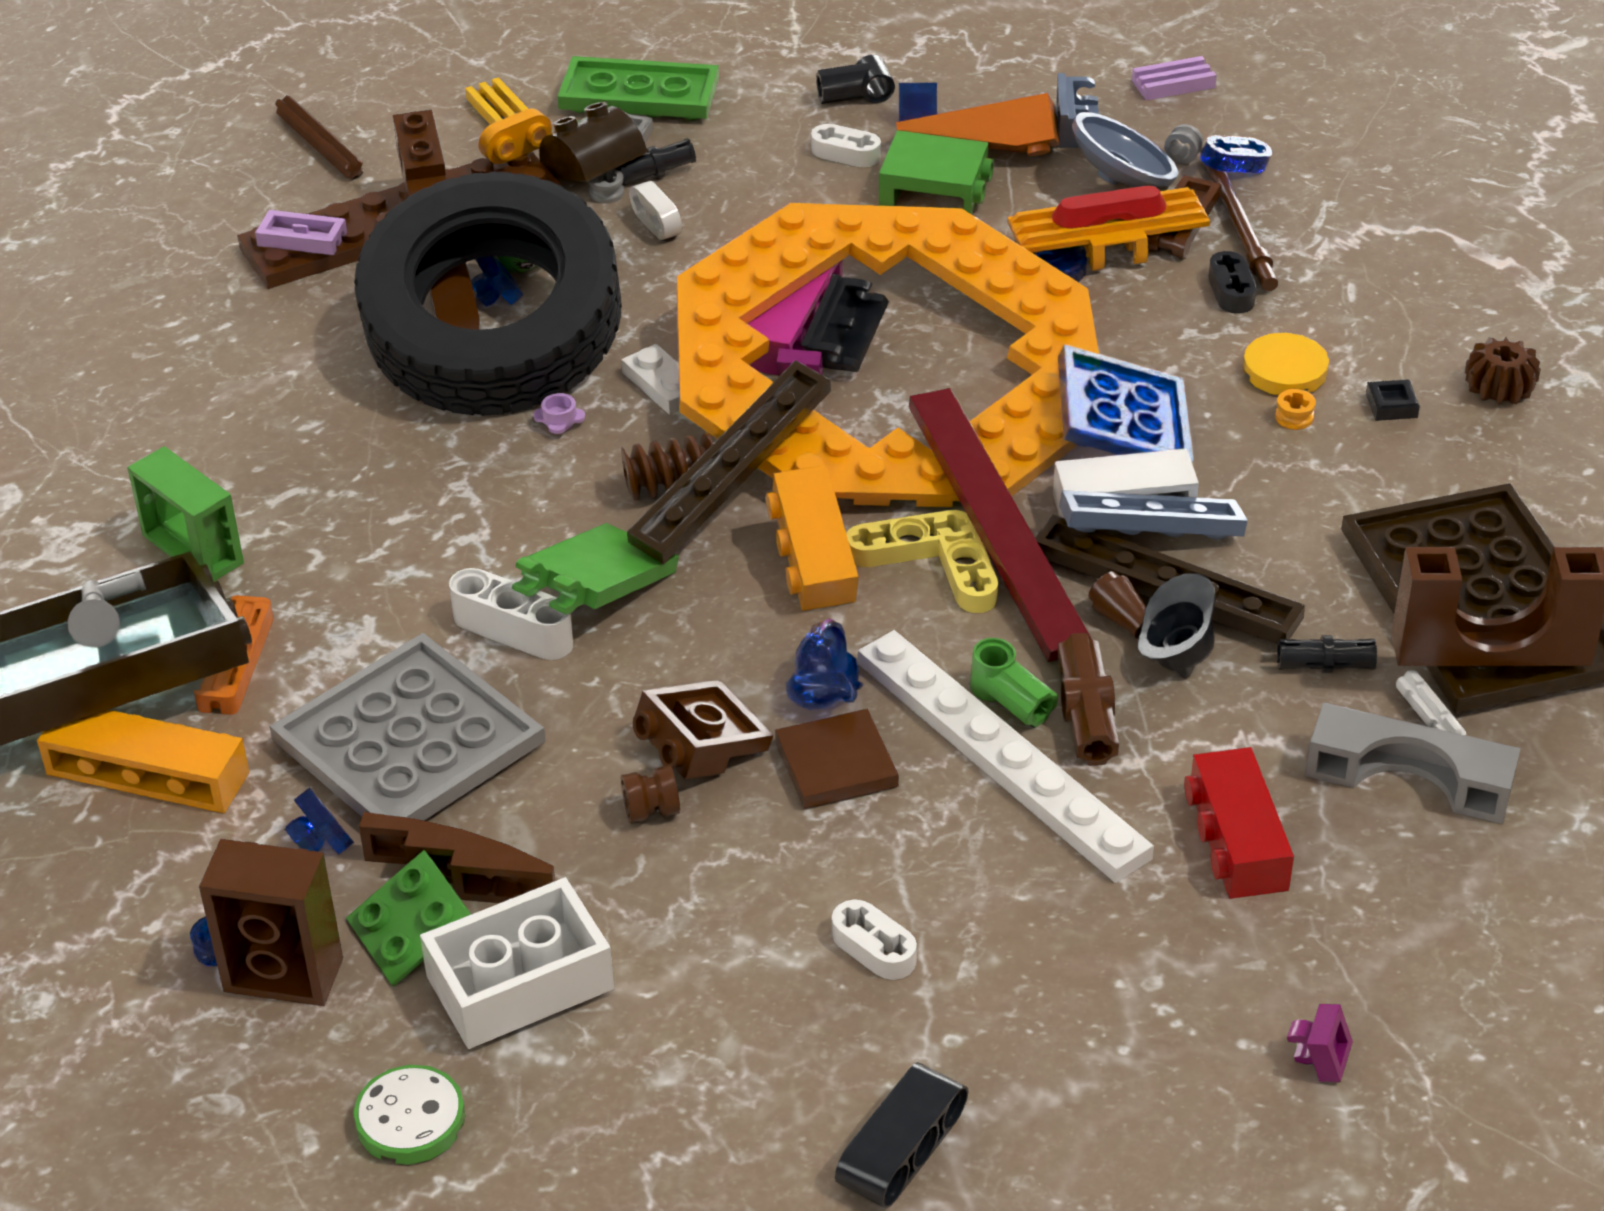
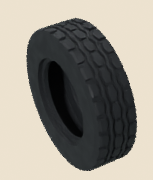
(505, 365)

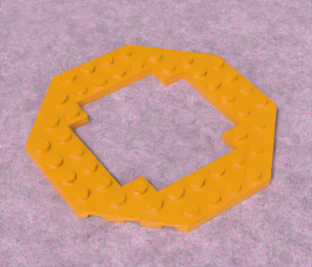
(805, 240)

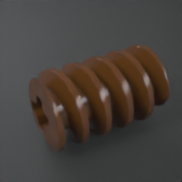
(661, 466)

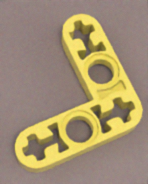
(943, 543)

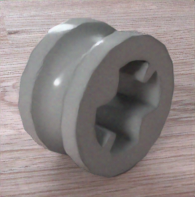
(1185, 134)
(607, 187)

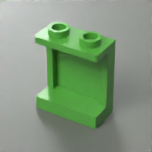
(935, 167)

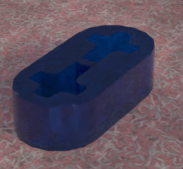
(1236, 154)

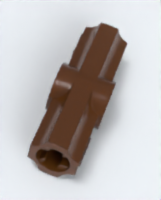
(1088, 699)

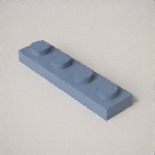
(1152, 513)

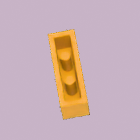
(812, 538)

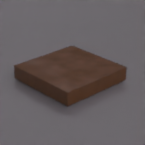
(836, 758)

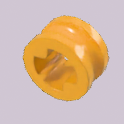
(1295, 409)

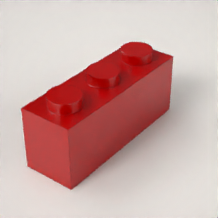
(1239, 823)

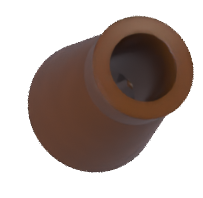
(1118, 601)

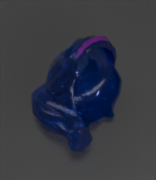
(824, 669)

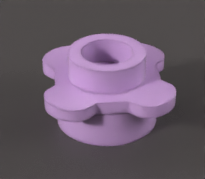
(559, 413)

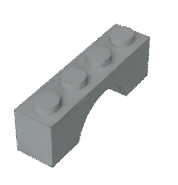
(1358, 744)

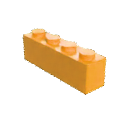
(148, 758)

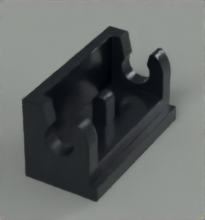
(845, 323)

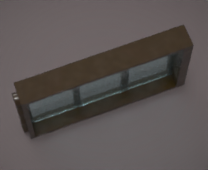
(164, 640)

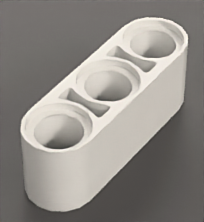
(496, 611)

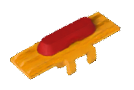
(1109, 220)

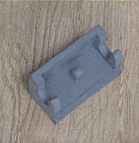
(1070, 104)

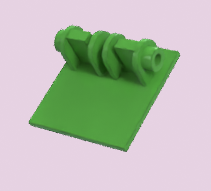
(401, 911)

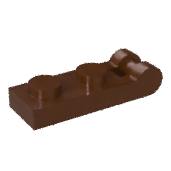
(1180, 241)

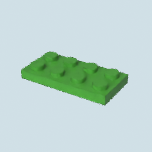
(640, 86)

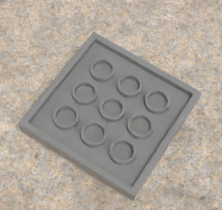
(407, 733)

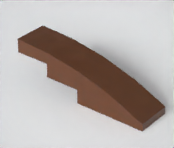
(473, 863)

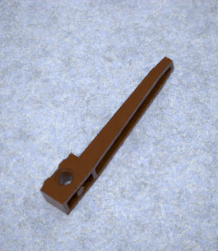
(422, 167)

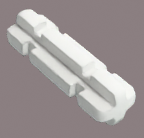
(1427, 703)

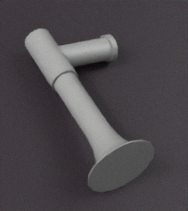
(95, 621)

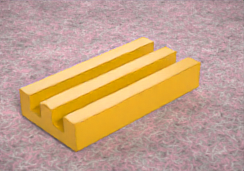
(503, 99)

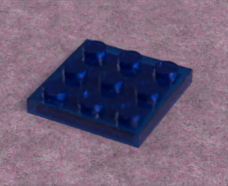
(1121, 405)

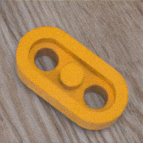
(514, 136)

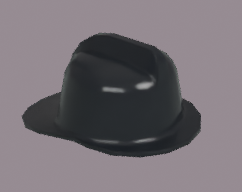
(1179, 623)

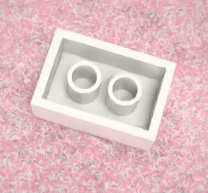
(517, 962)

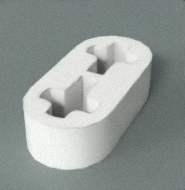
(845, 145)
(655, 210)
(878, 935)

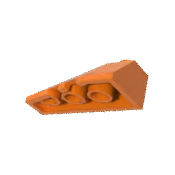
(1010, 125)

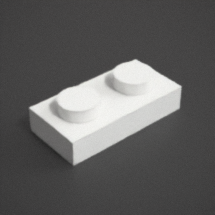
(655, 375)

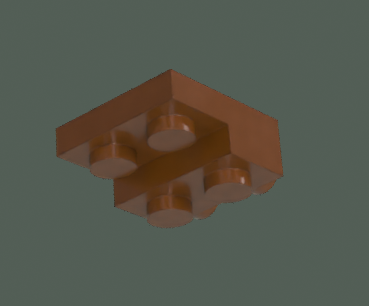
(698, 727)

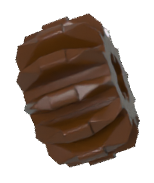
(1502, 370)

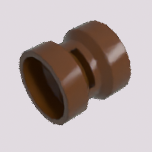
(646, 794)

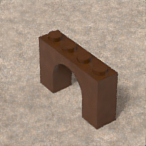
(1552, 631)

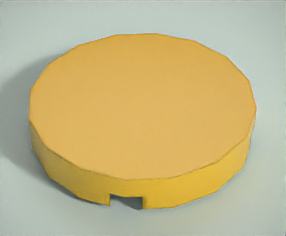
(1285, 363)

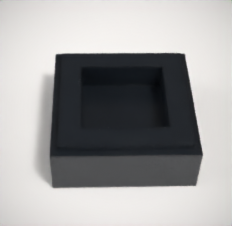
(1392, 400)

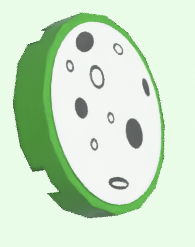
(409, 1114)

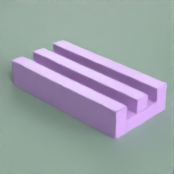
(1173, 78)
(301, 232)

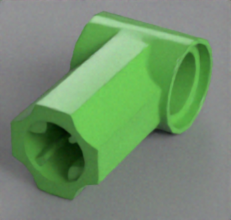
(1002, 679)

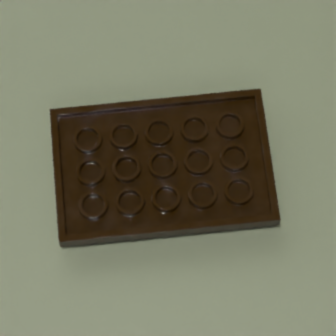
(1502, 570)

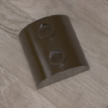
(591, 145)

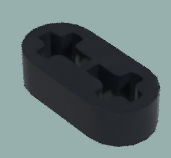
(1232, 282)

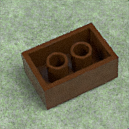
(272, 921)

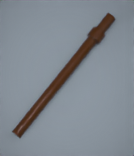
(1256, 256)

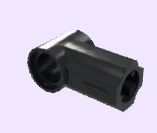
(856, 81)

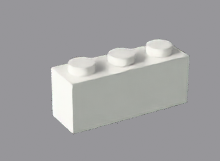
(1139, 473)

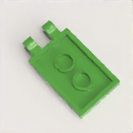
(590, 569)

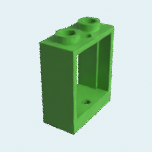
(185, 511)

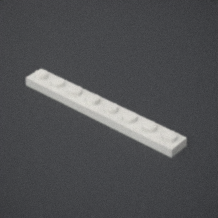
(1006, 757)

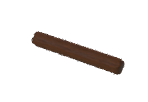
(319, 137)

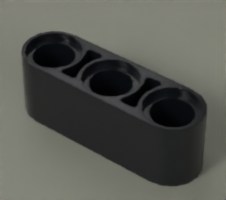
(901, 1135)

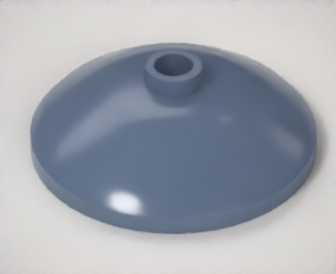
(1122, 152)

